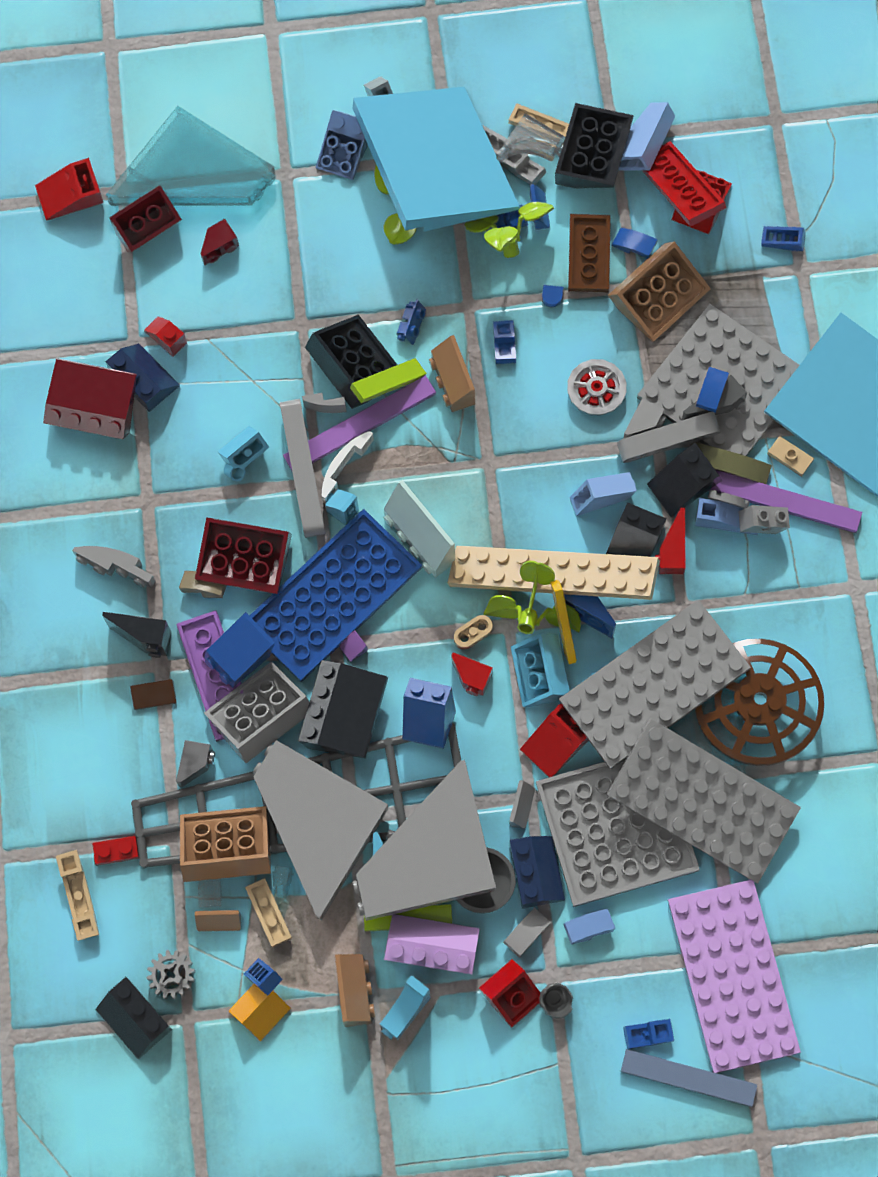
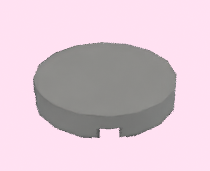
(728, 498)

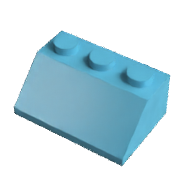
(540, 669)

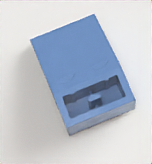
(342, 145)

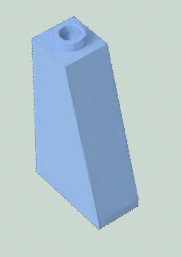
(647, 137)

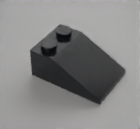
(684, 480)
(636, 532)
(145, 633)

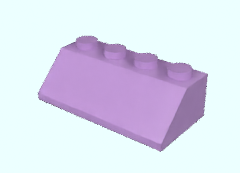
(431, 944)

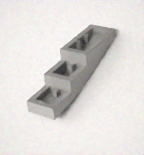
(517, 164)

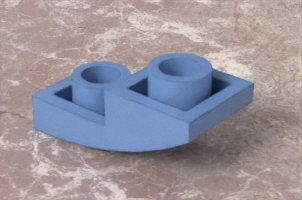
(589, 925)

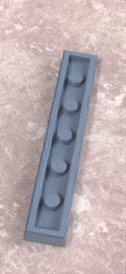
(689, 1078)

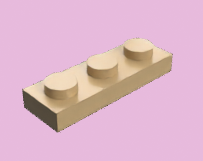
(555, 124)
(268, 912)

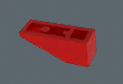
(672, 550)

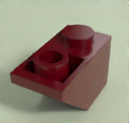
(218, 241)

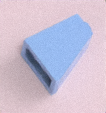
(602, 492)

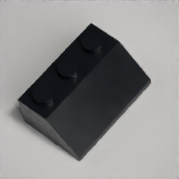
(132, 1018)

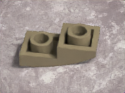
(207, 589)

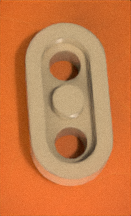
(471, 631)

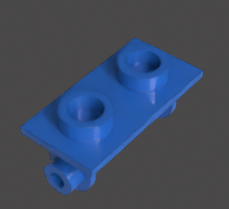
(414, 314)

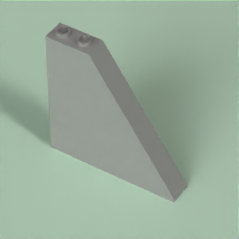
(318, 819)
(431, 856)

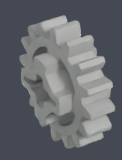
(177, 967)

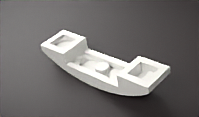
(358, 445)

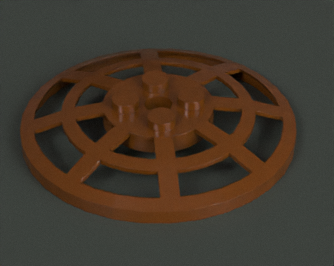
(768, 712)

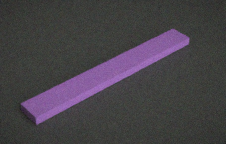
(368, 419)
(797, 504)

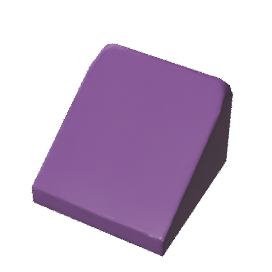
(353, 646)

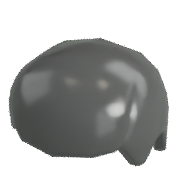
(556, 1000)

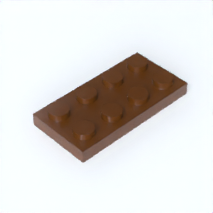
(589, 253)

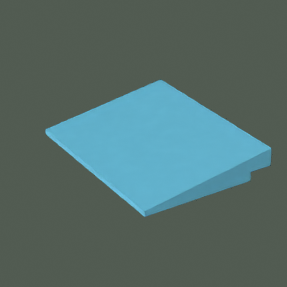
(434, 157)
(835, 401)

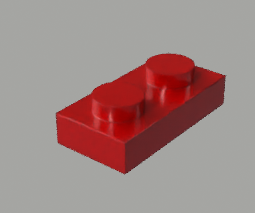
(115, 850)

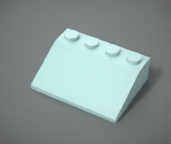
(419, 530)

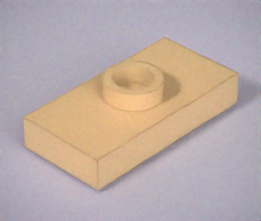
(790, 456)

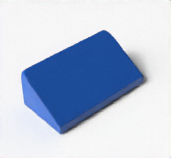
(538, 195)

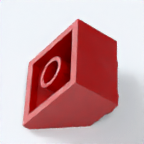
(511, 993)

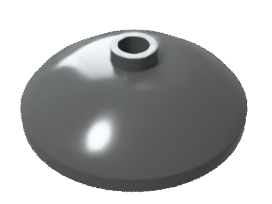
(505, 883)

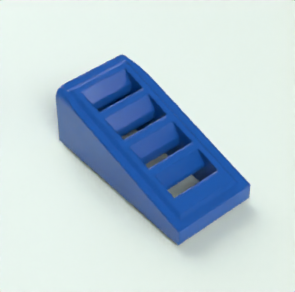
(783, 244)
(263, 976)

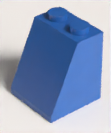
(239, 651)
(427, 713)

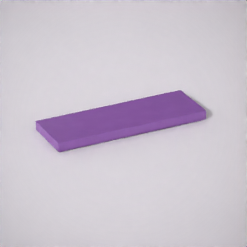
(197, 636)

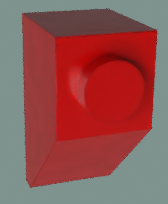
(166, 335)
(472, 674)

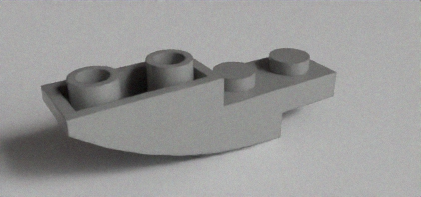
(108, 560)

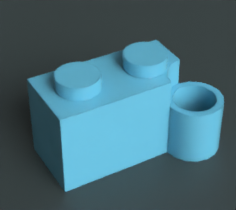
(242, 452)

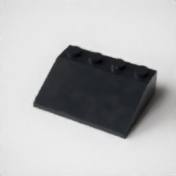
(593, 147)
(348, 354)
(342, 709)

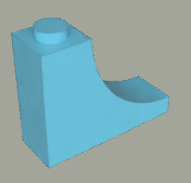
(405, 1008)

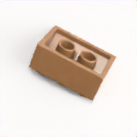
(452, 375)
(354, 989)

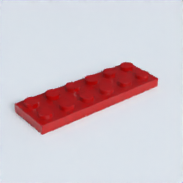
(683, 185)

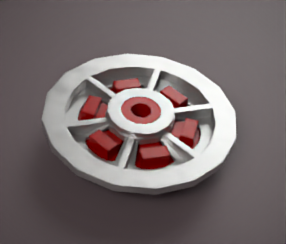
(596, 387)

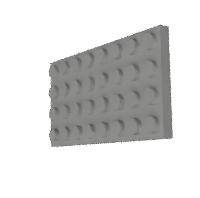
(654, 680)
(703, 800)

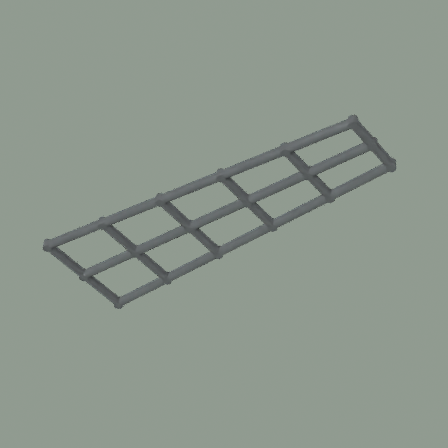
(199, 789)

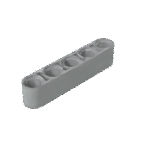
(668, 437)

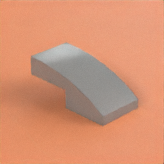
(317, 403)
(526, 932)

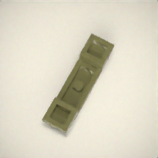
(736, 463)

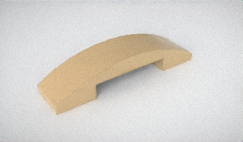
(78, 895)

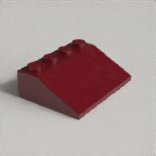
(90, 399)
(243, 555)

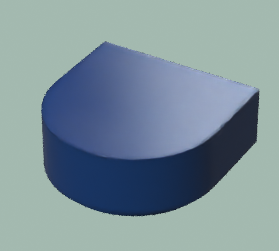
(552, 295)

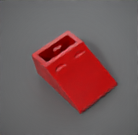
(722, 188)
(69, 190)
(554, 742)

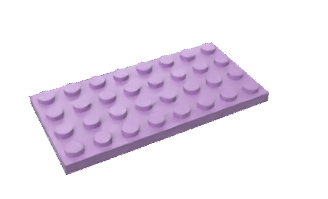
(733, 976)

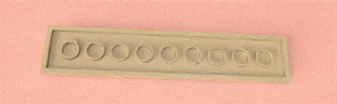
(577, 572)

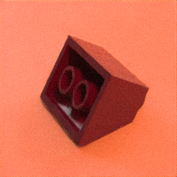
(144, 219)

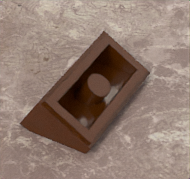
(153, 694)

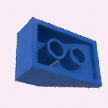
(592, 613)

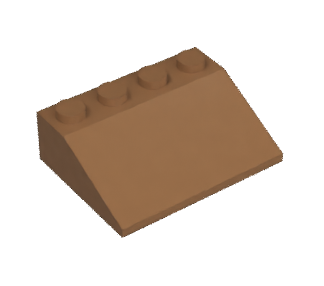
(659, 291)
(224, 844)

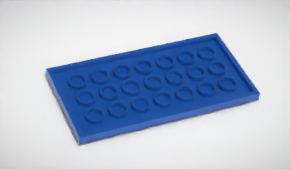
(334, 594)

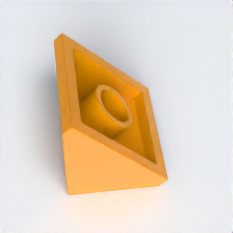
(259, 1012)

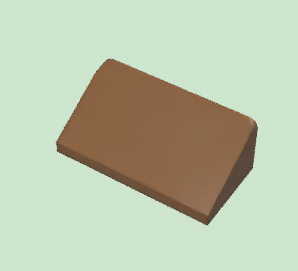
(218, 920)

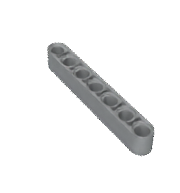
(302, 468)

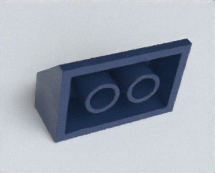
(152, 380)
(536, 871)

